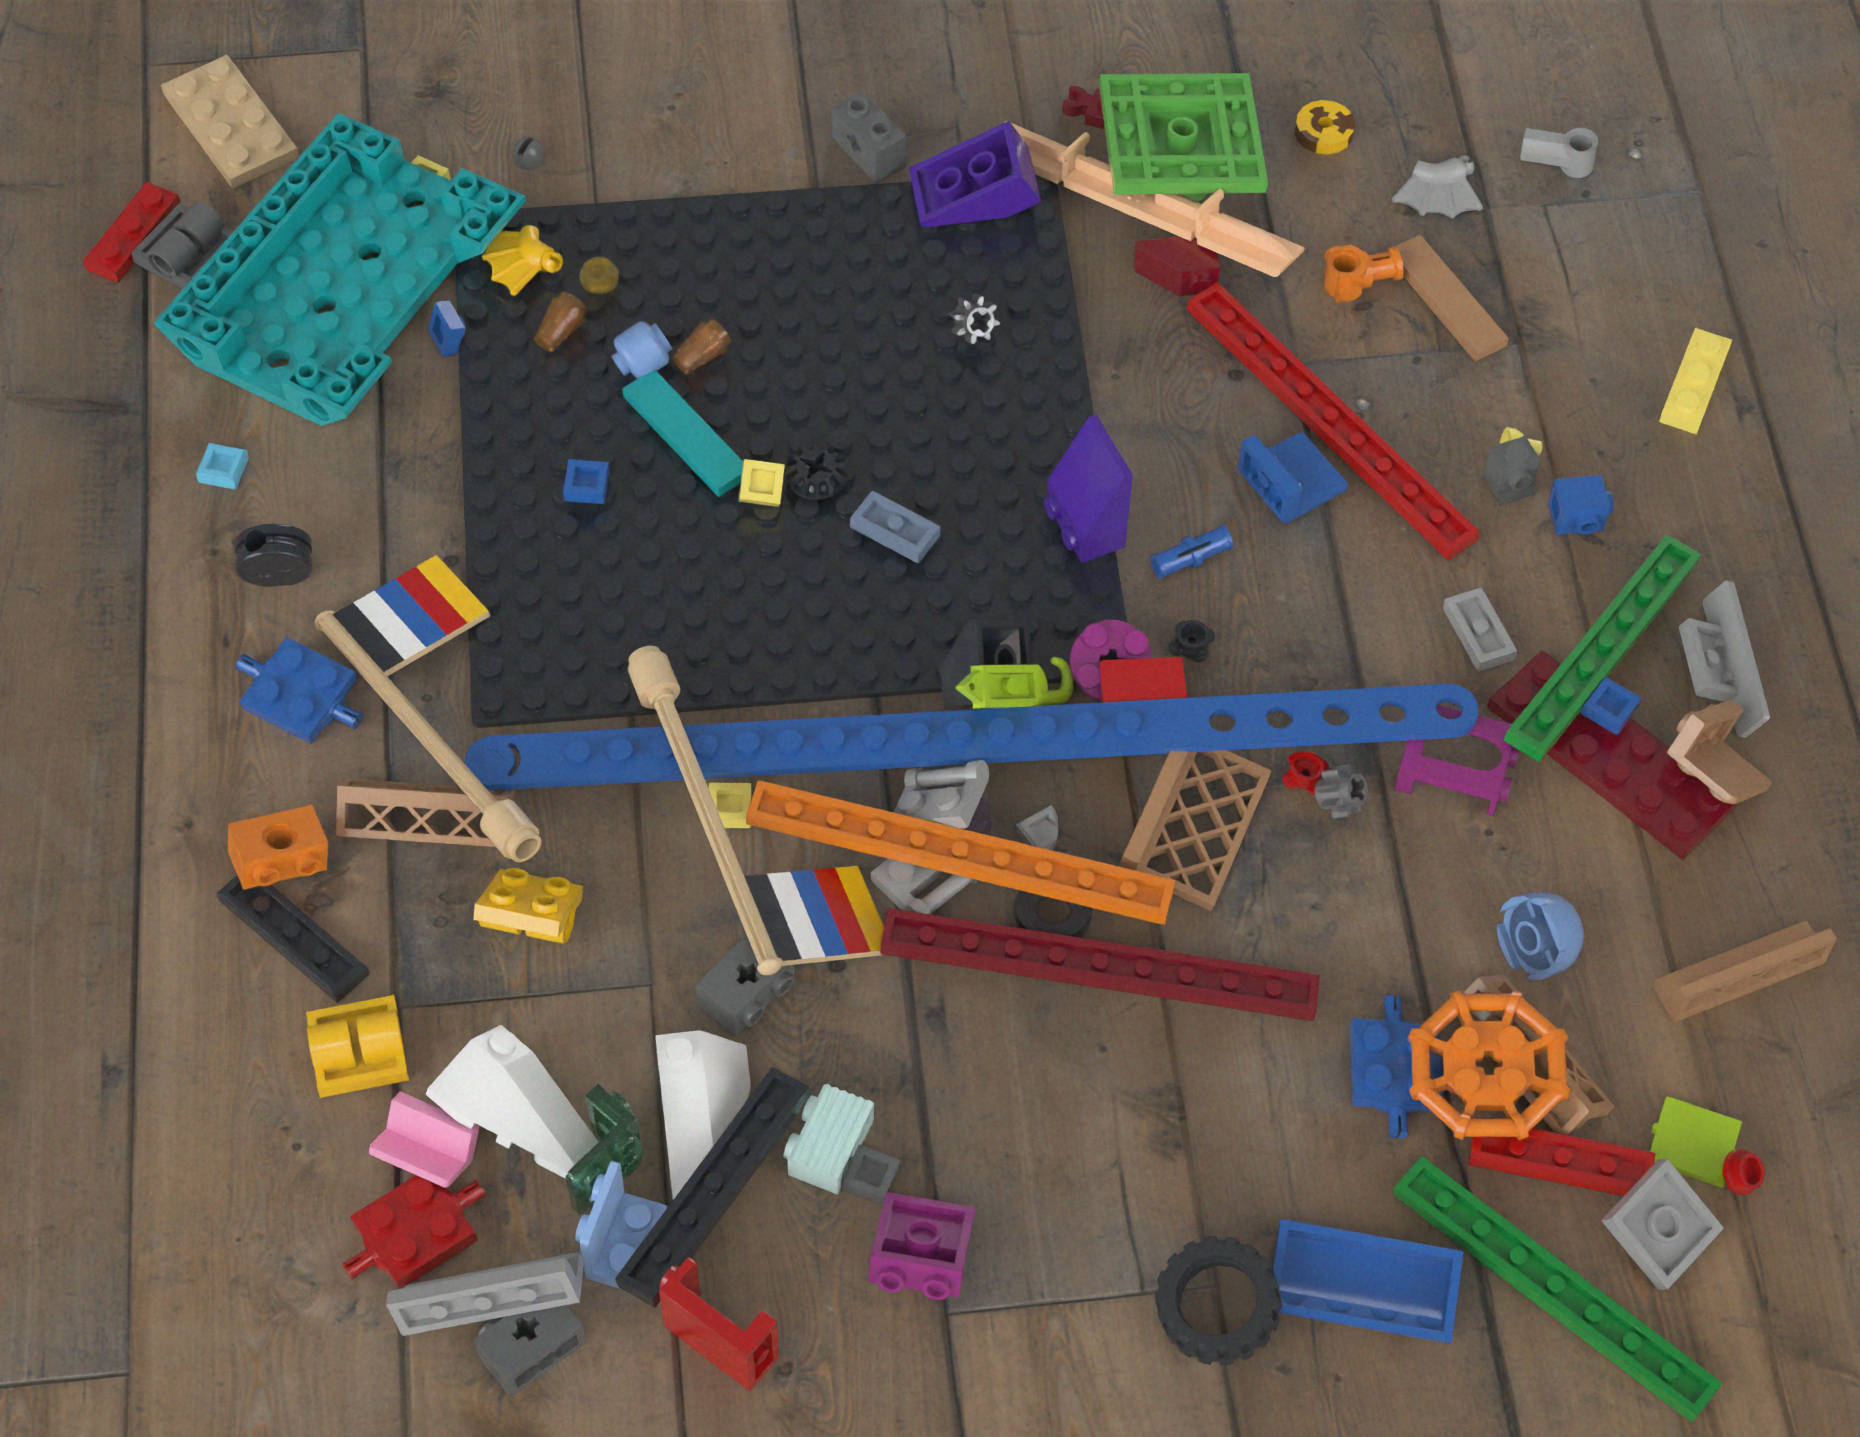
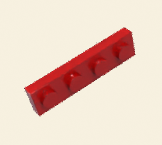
(1563, 1160)

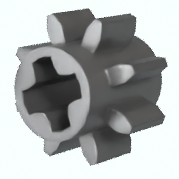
(984, 318)
(1341, 791)

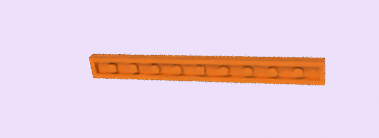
(961, 852)

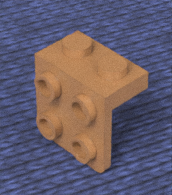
(1704, 755)

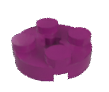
(1098, 641)

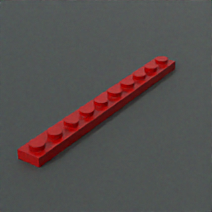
(1333, 421)

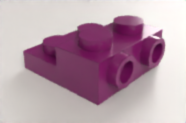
(921, 1246)

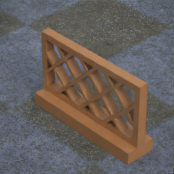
(1157, 814)

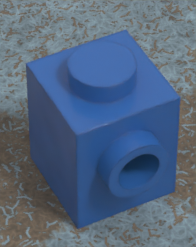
(1580, 505)

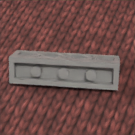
(487, 1294)

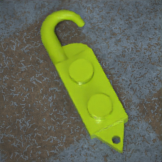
(1015, 686)

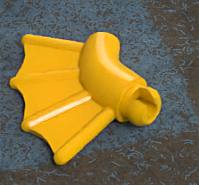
(519, 257)

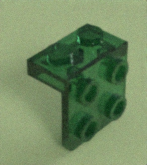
(619, 1142)

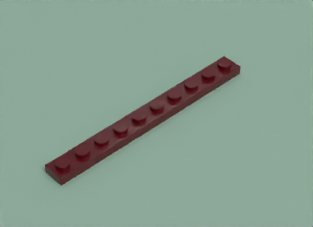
(1100, 964)

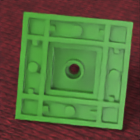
(1182, 134)

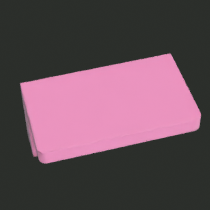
(425, 1141)

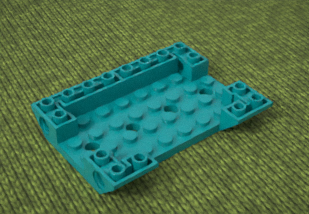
(306, 252)

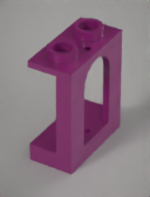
(1479, 783)

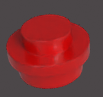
(1742, 1171)

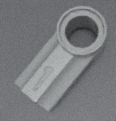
(1571, 151)

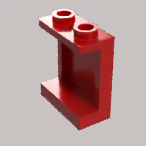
(736, 1352)

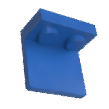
(1289, 475)

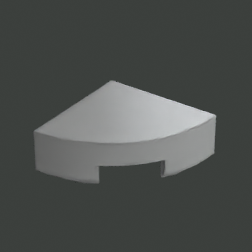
(1040, 829)

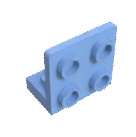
(614, 1226)

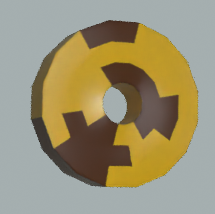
(1321, 114)

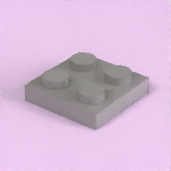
(1662, 1224)

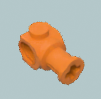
(1352, 270)

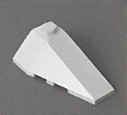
(512, 1095)

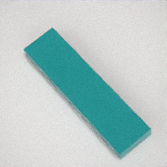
(685, 432)

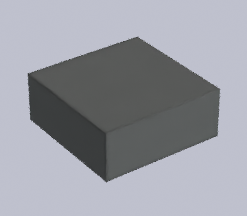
(871, 1174)

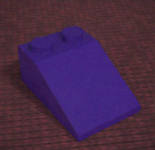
(976, 180)
(1091, 493)

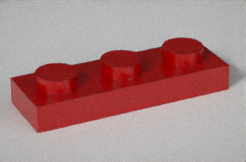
(146, 210)

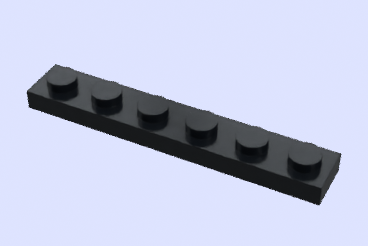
(714, 1184)

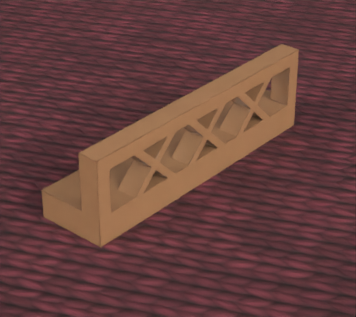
(412, 797)
(1743, 970)
(1585, 1098)

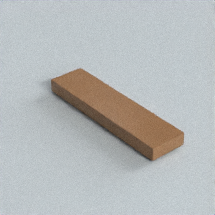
(1450, 300)

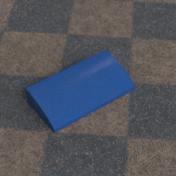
(1367, 1280)

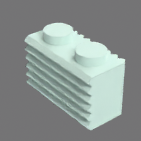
(829, 1138)

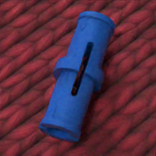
(1214, 542)

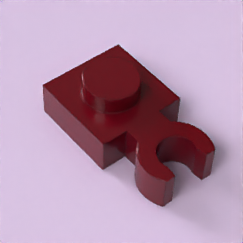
(1085, 105)

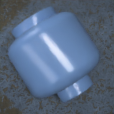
(641, 349)

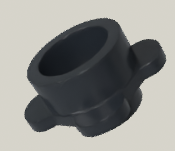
(1194, 631)

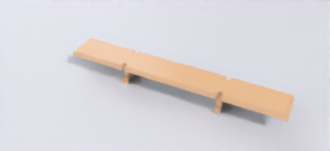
(1167, 211)

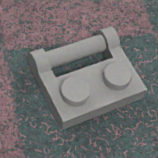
(946, 805)
(904, 881)

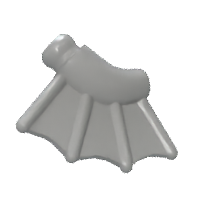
(1440, 188)

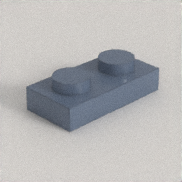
(895, 526)

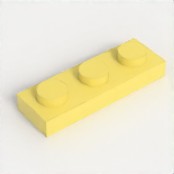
(1695, 381)

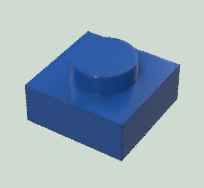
(446, 328)
(586, 481)
(1611, 706)

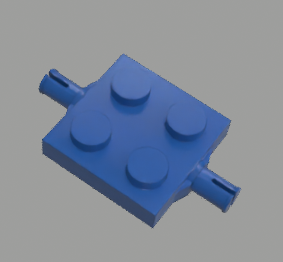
(299, 690)
(1384, 1065)

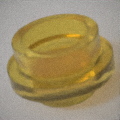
(599, 275)

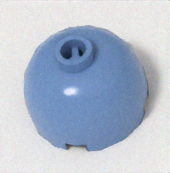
(1540, 934)

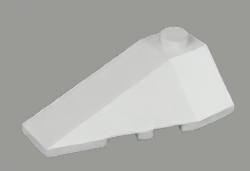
(702, 1092)

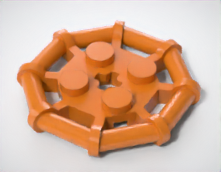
(1495, 1040)

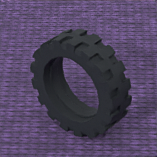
(1204, 1256)

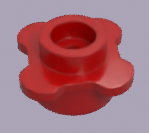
(1304, 762)

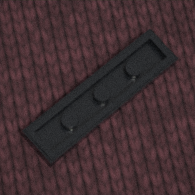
(295, 937)

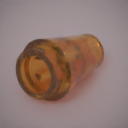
(560, 321)
(702, 346)

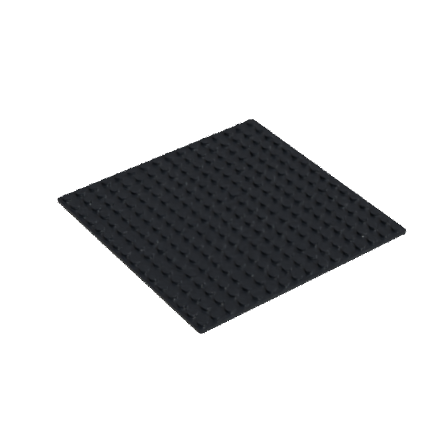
(832, 343)

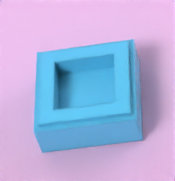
(222, 466)

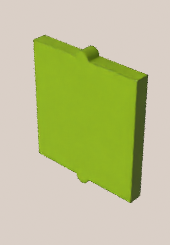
(1694, 1140)

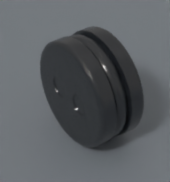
(273, 555)

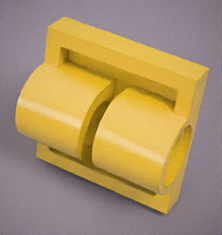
(529, 903)
(356, 1046)

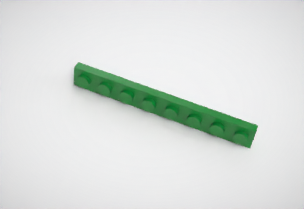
(1602, 648)
(1557, 1289)

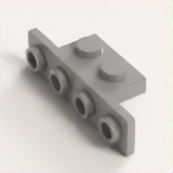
(1723, 658)

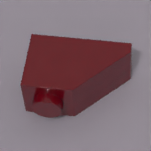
(1177, 264)

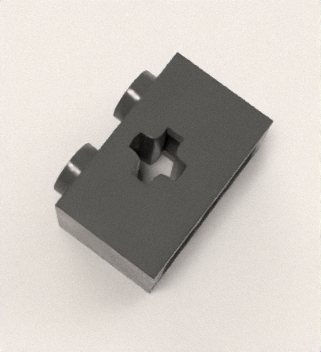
(869, 137)
(739, 1005)
(518, 1361)

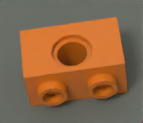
(277, 847)

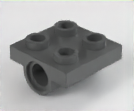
(182, 243)

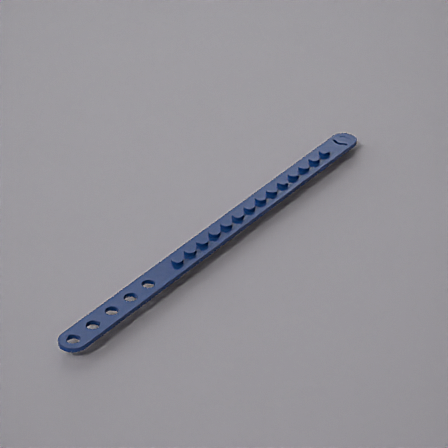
(967, 736)

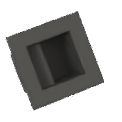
(1511, 470)

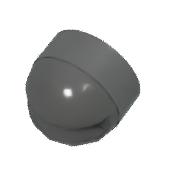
(533, 154)

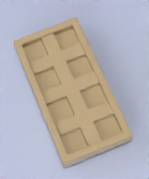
(230, 121)

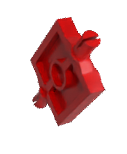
(413, 1229)

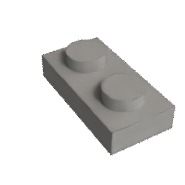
(1479, 629)

